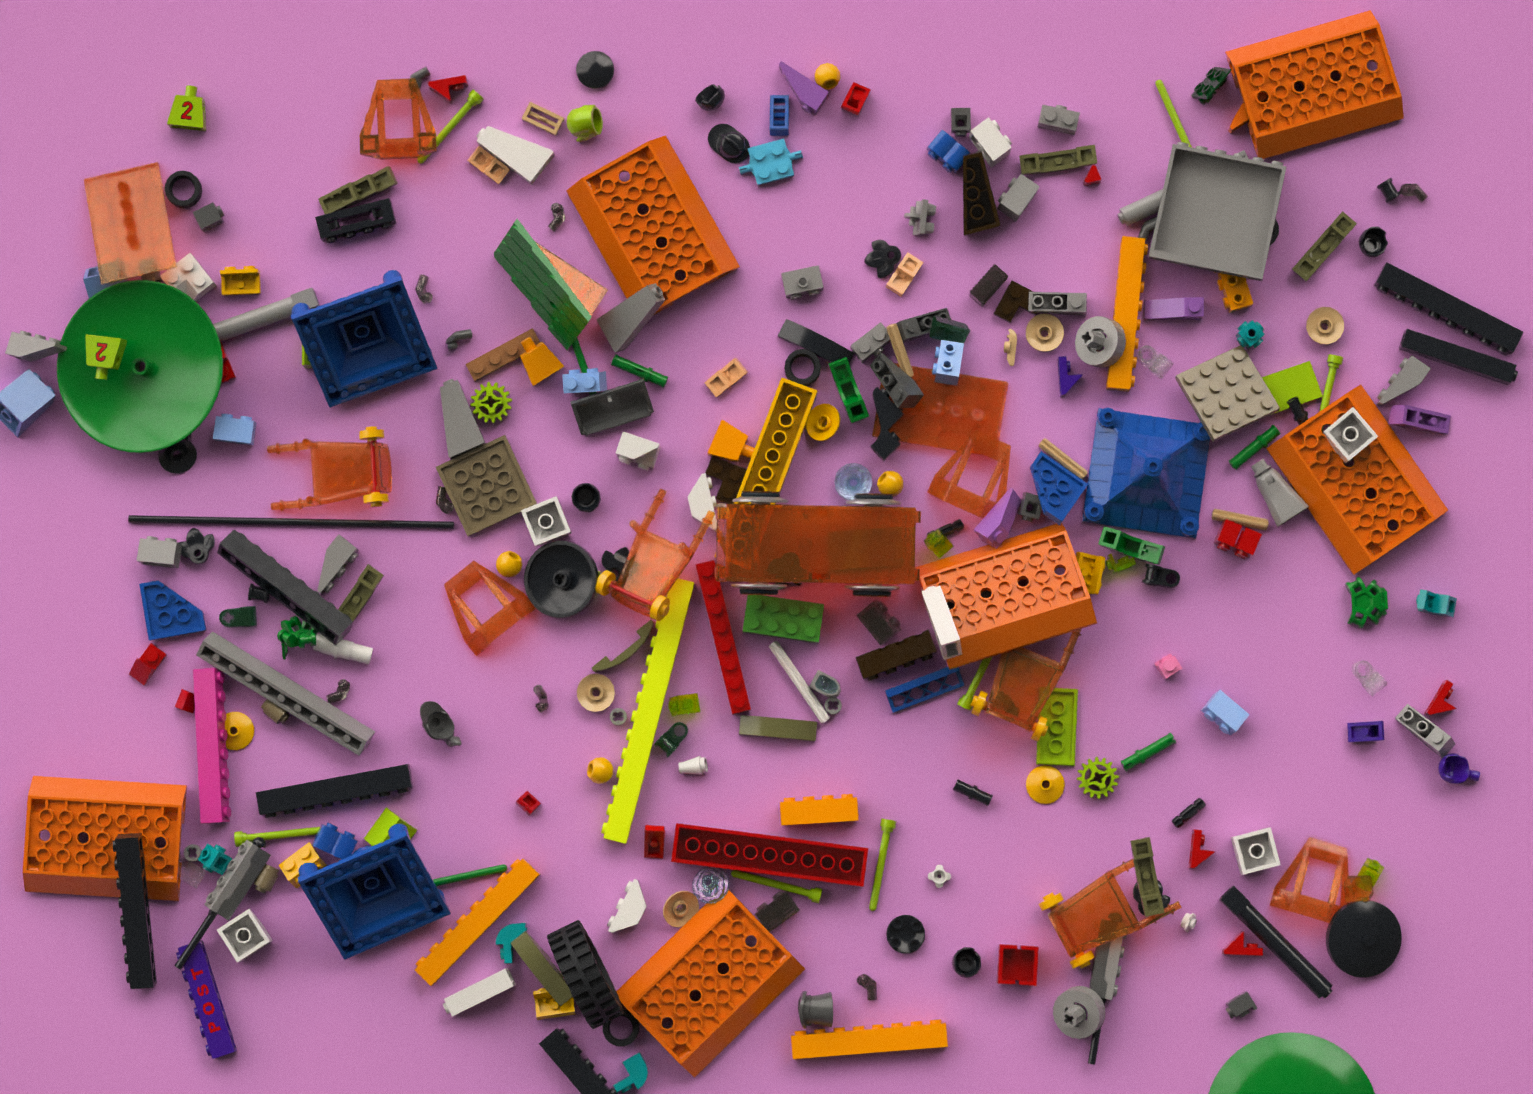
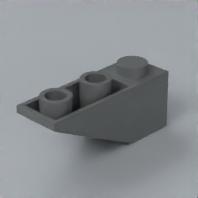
(920, 325)
(896, 382)

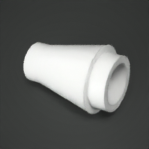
(694, 766)

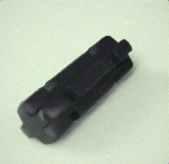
(950, 528)
(1188, 813)

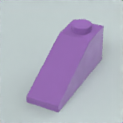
(807, 92)
(1174, 309)
(1419, 419)
(999, 520)

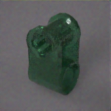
(241, 617)
(671, 739)

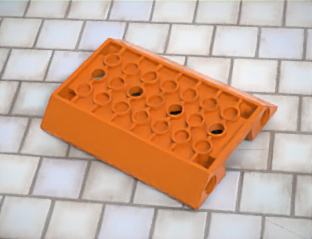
(1325, 106)
(674, 213)
(1337, 492)
(1013, 613)
(102, 812)
(727, 1000)

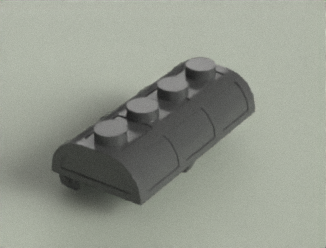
(612, 408)

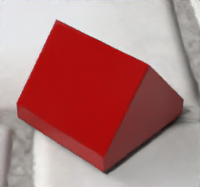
(1092, 177)
(186, 701)
(528, 803)

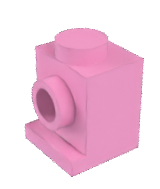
(1168, 666)

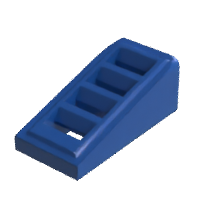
(779, 127)

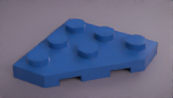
(1056, 487)
(168, 612)

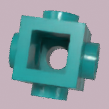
(1247, 341)
(214, 859)

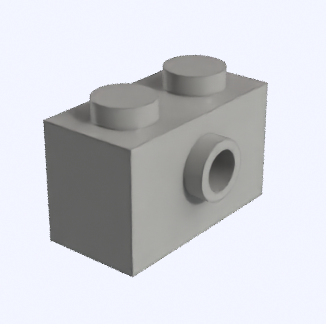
(1058, 119)
(1018, 197)
(802, 282)
(871, 343)
(158, 552)

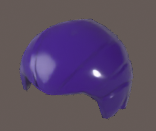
(1456, 769)

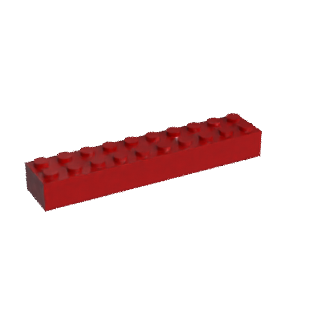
(769, 854)

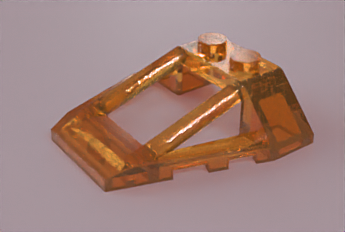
(400, 148)
(965, 499)
(497, 624)
(1306, 905)

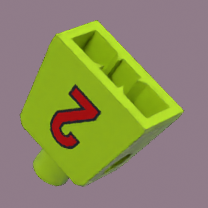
(188, 111)
(104, 353)

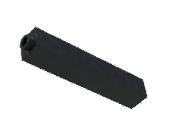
(1458, 357)

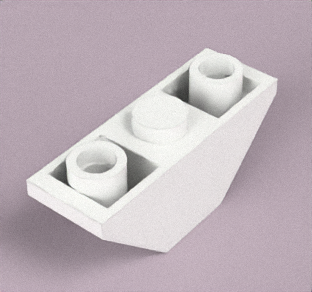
(702, 501)
(629, 909)

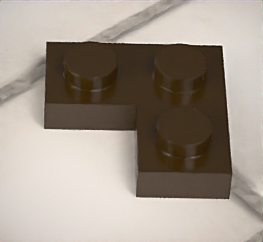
(1013, 298)
(731, 478)

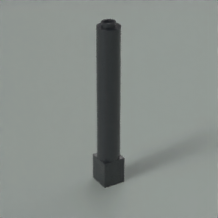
(1276, 942)

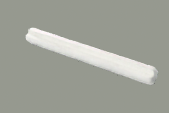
(799, 682)

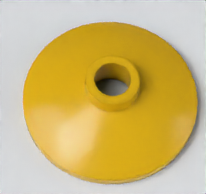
(816, 422)
(244, 733)
(1037, 791)

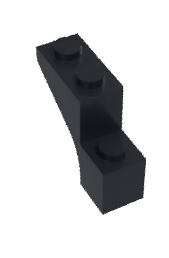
(888, 416)

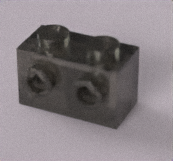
(879, 622)

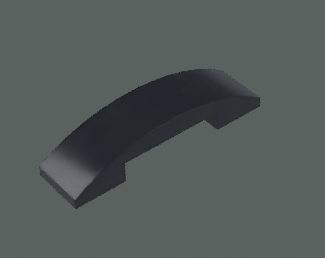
(813, 341)

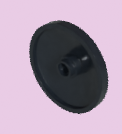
(561, 579)
(1363, 938)

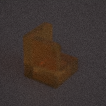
(1358, 888)

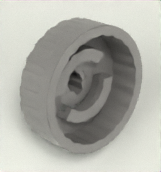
(1090, 338)
(1071, 1016)

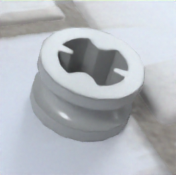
(833, 700)
(617, 710)
(187, 853)

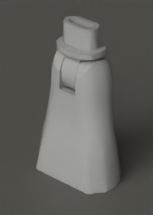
(1277, 493)

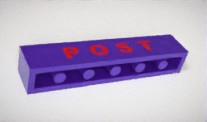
(208, 1002)

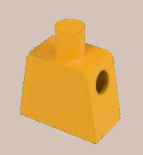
(538, 361)
(730, 443)

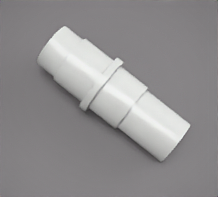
(344, 649)

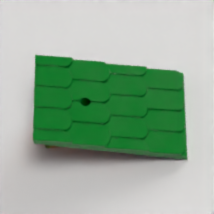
(554, 287)

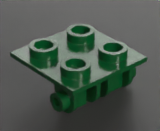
(1214, 80)

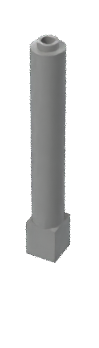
(1144, 207)
(264, 315)

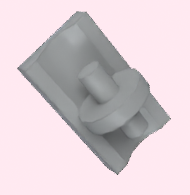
(918, 216)

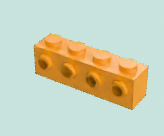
(1235, 292)
(819, 811)

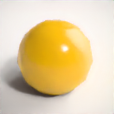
(827, 76)
(890, 483)
(509, 564)
(600, 770)

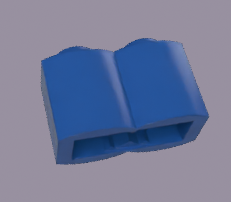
(947, 151)
(334, 842)

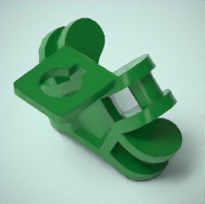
(1365, 602)
(298, 638)

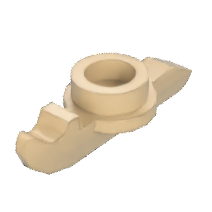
(1010, 347)

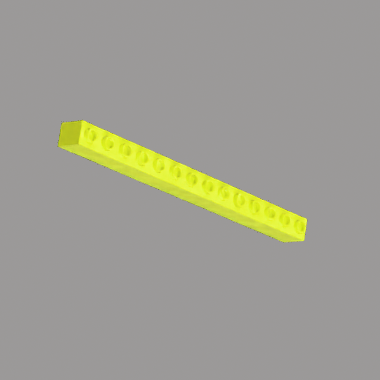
(648, 714)

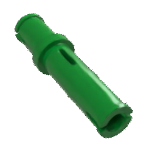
(640, 371)
(1260, 442)
(1147, 752)

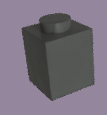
(209, 216)

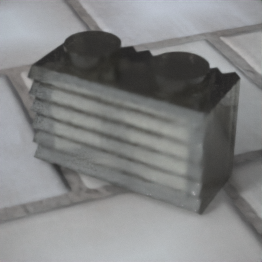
(988, 285)
(777, 911)

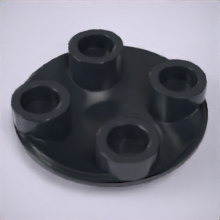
(595, 69)
(905, 934)

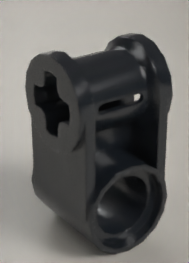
(1159, 576)

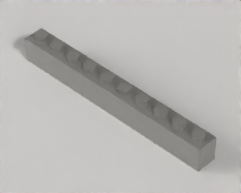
(285, 693)

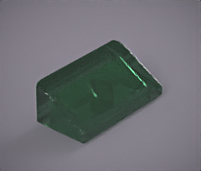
(948, 330)

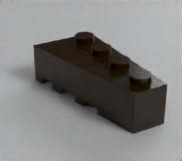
(978, 199)
(896, 655)

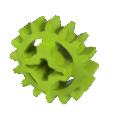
(493, 415)
(1093, 769)

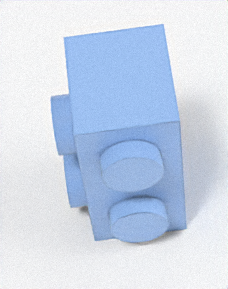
(949, 362)
(584, 382)
(234, 430)
(1224, 712)

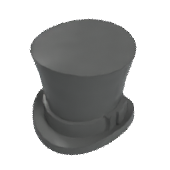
(815, 1009)

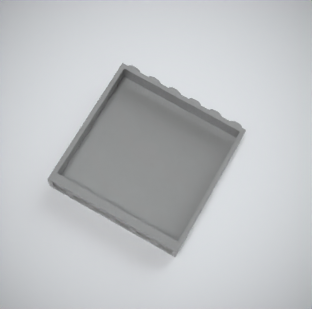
(1217, 211)

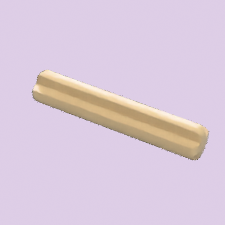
(899, 349)
(1063, 459)
(1244, 520)

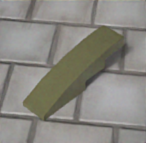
(358, 191)
(542, 967)

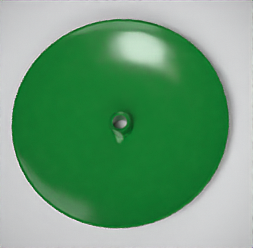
(180, 374)
(1291, 1066)

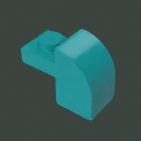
(1436, 603)
(506, 936)
(638, 1072)

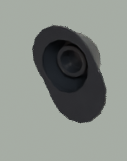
(728, 143)

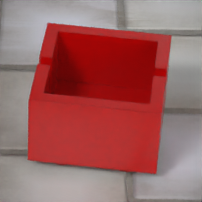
(1245, 544)
(1017, 964)

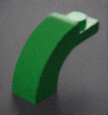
(848, 390)
(1131, 546)

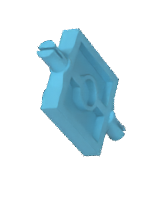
(770, 162)

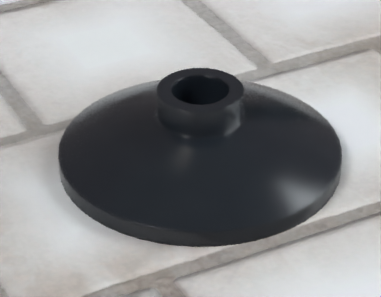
(180, 462)

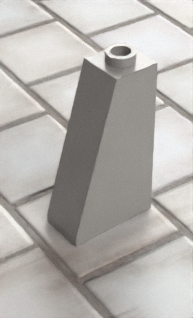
(630, 316)
(459, 422)

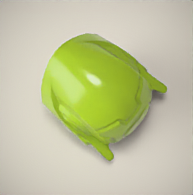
(585, 122)

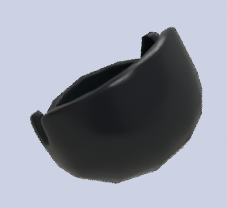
(710, 97)
(1373, 241)
(586, 497)
(966, 962)

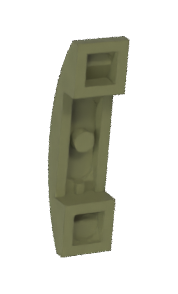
(1058, 160)
(1324, 246)
(361, 592)
(643, 632)
(778, 727)
(1146, 876)

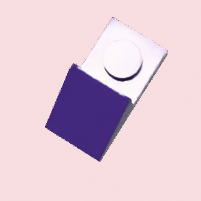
(1066, 381)
(1365, 731)

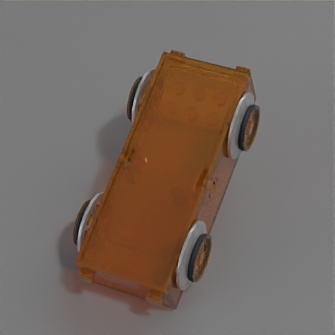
(816, 544)

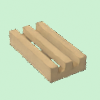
(557, 125)

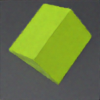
(380, 829)

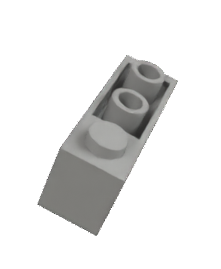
(1058, 303)
(31, 348)
(1409, 377)
(336, 558)
(1425, 731)

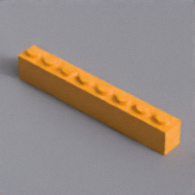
(1127, 308)
(480, 918)
(869, 1040)

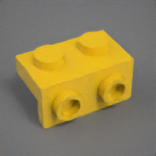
(240, 281)
(1092, 570)
(291, 865)
(547, 1007)

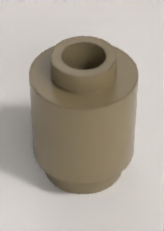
(275, 712)
(266, 878)

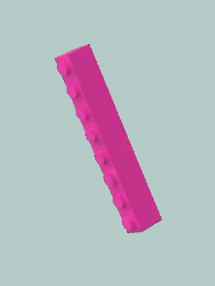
(211, 745)

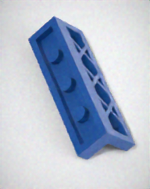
(916, 683)

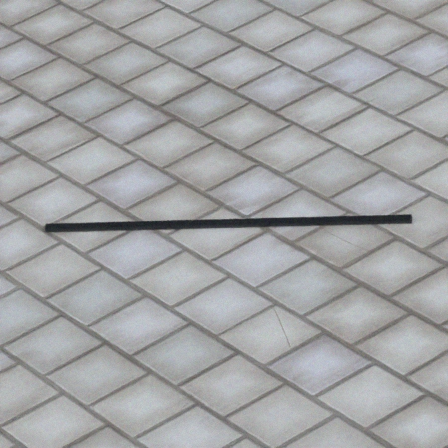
(291, 522)

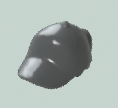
(438, 723)

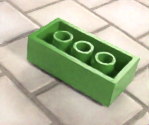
(783, 618)

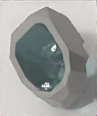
(825, 685)

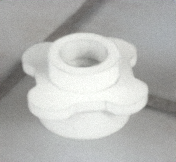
(939, 881)
(1188, 922)

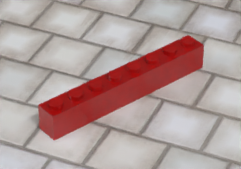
(723, 638)

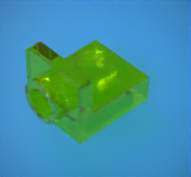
(938, 543)
(1123, 563)
(684, 704)
(1371, 868)

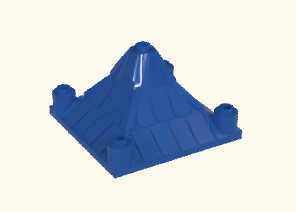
(364, 341)
(1146, 473)
(374, 894)

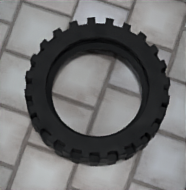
(585, 974)

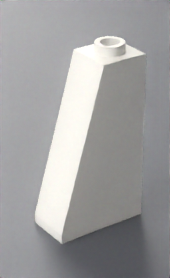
(516, 153)
(942, 622)
(479, 992)

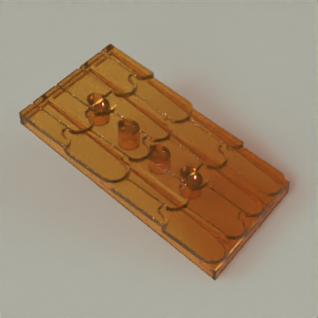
(130, 223)
(950, 412)

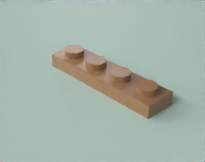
(500, 356)

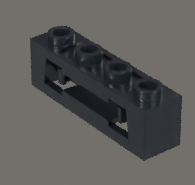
(350, 230)

